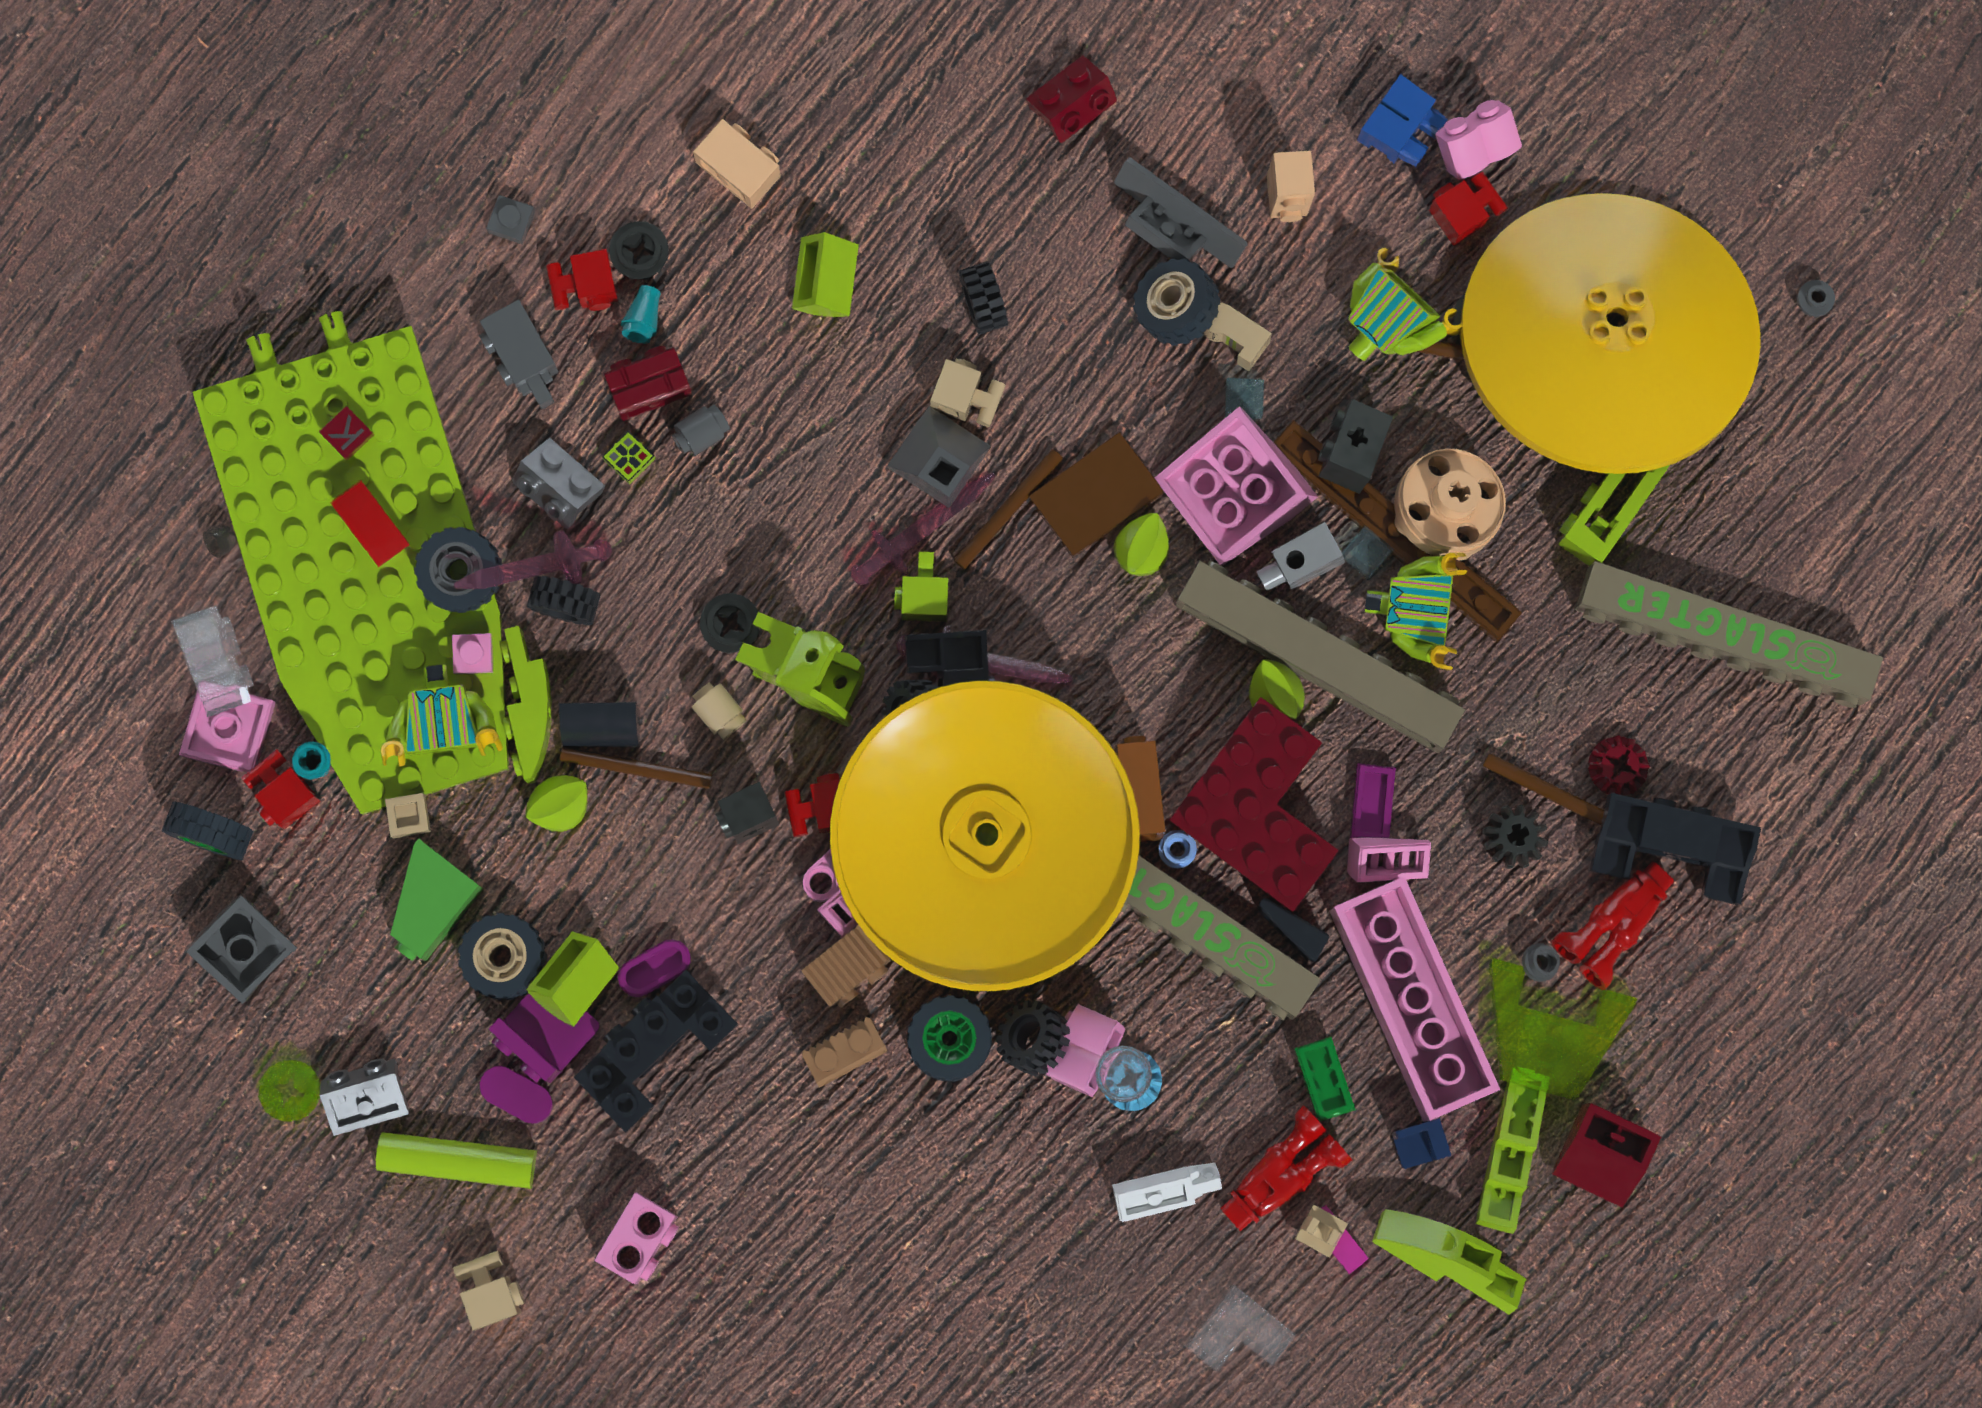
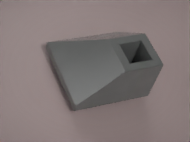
(938, 456)

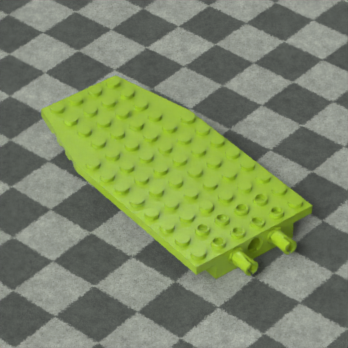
(336, 623)

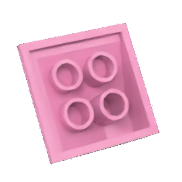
(1235, 487)

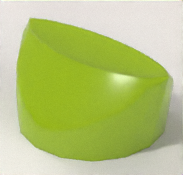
(1142, 545)
(1278, 687)
(558, 803)

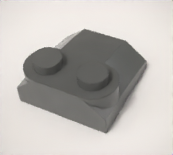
(240, 947)

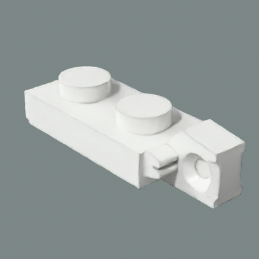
(1164, 1191)

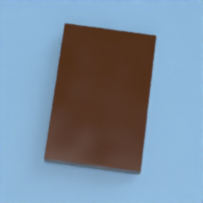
(1096, 495)

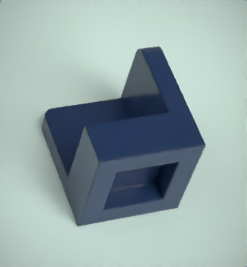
(1421, 1143)

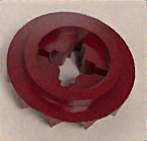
(1602, 770)

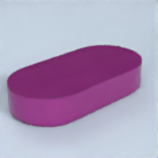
(654, 968)
(516, 1094)

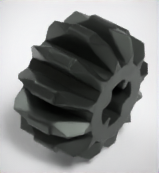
(1526, 846)

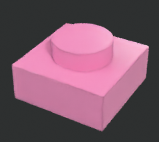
(472, 653)

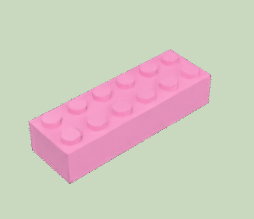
(1414, 999)

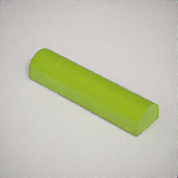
(456, 1160)

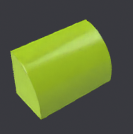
(825, 275)
(573, 978)

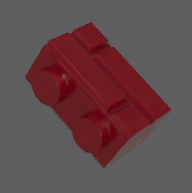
(647, 382)

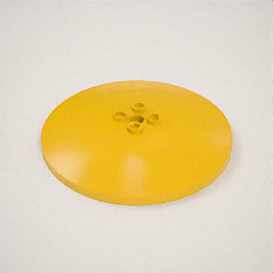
(1598, 390)
(913, 852)

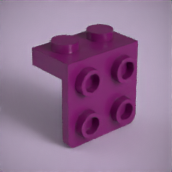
(541, 1038)

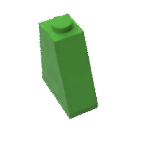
(430, 902)

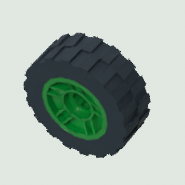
(207, 830)
(968, 1025)

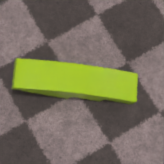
(1511, 1157)

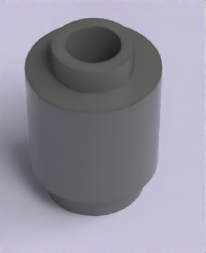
(700, 430)

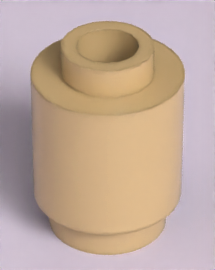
(718, 710)

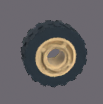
(1158, 296)
(485, 940)

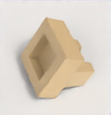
(407, 815)
(1321, 1230)

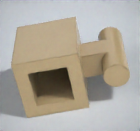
(959, 391)
(490, 1299)

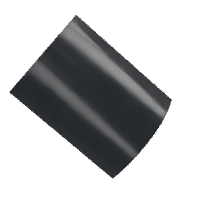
(600, 724)

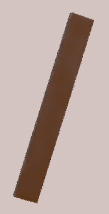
(1370, 508)

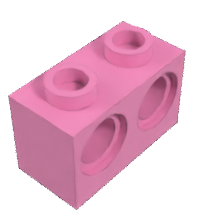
(628, 1233)

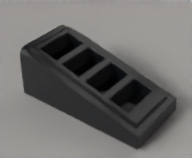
(1299, 933)

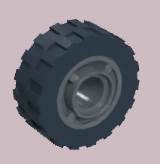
(435, 563)

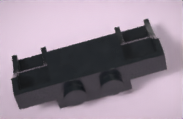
(953, 655)
(1679, 835)
(645, 1041)

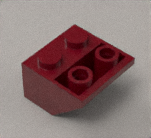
(1605, 1154)

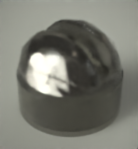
(219, 540)

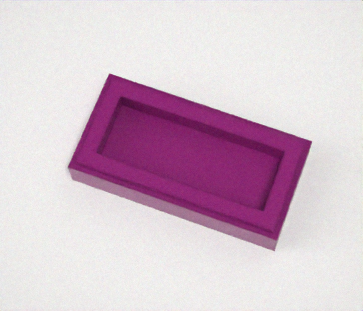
(1372, 801)

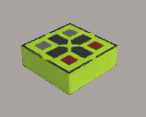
(628, 457)

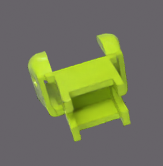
(806, 667)

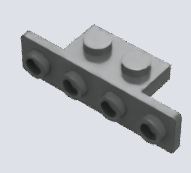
(1173, 221)

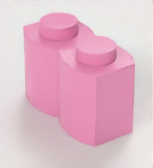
(1478, 139)
(1089, 1039)

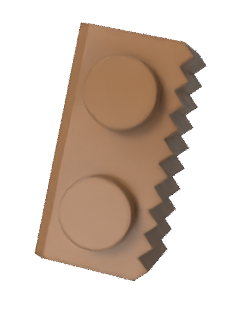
(846, 967)
(844, 1052)

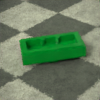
(1324, 1079)

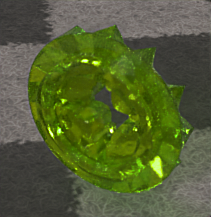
(305, 1081)

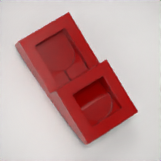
(369, 523)

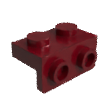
(1072, 98)

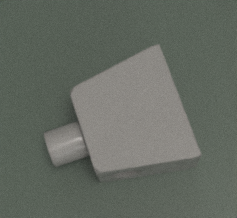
(1319, 555)

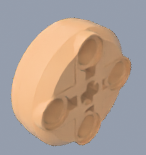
(1449, 503)

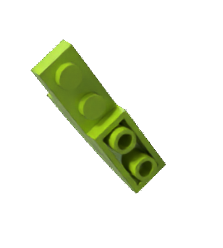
(531, 718)
(1444, 1250)

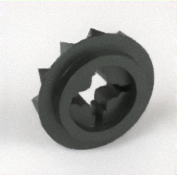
(629, 237)
(727, 606)

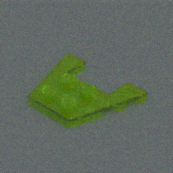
(1545, 1048)

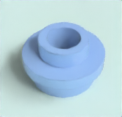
(1185, 840)

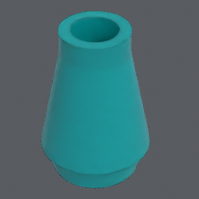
(642, 317)
(306, 755)

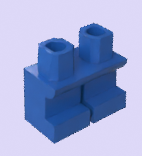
(1398, 119)

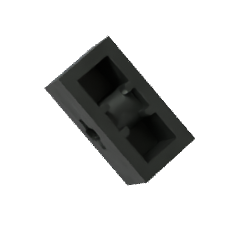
(1350, 464)
(746, 813)

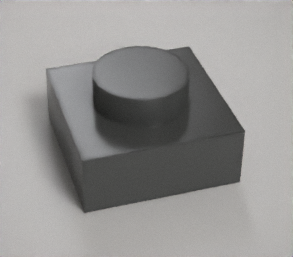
(510, 219)

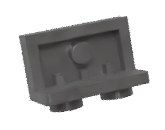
(557, 482)

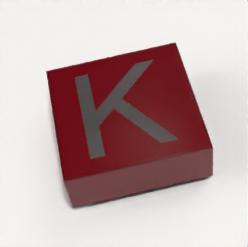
(346, 433)

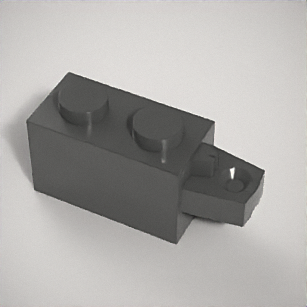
(521, 352)

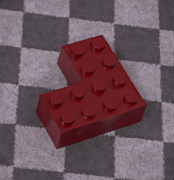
(1237, 809)

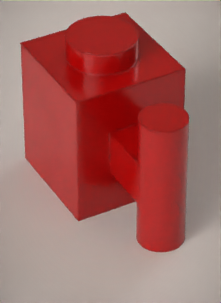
(1462, 211)
(590, 279)
(285, 795)
(820, 808)

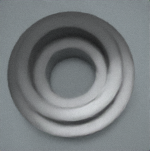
(1810, 307)
(1549, 960)

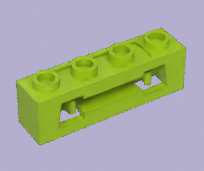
(1585, 541)

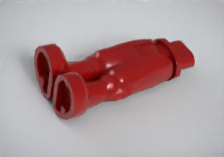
(1624, 916)
(1277, 1177)

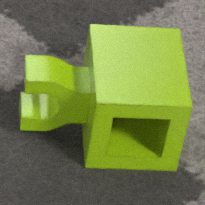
(923, 596)

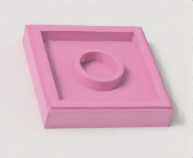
(230, 737)

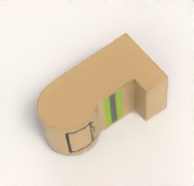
(1239, 334)

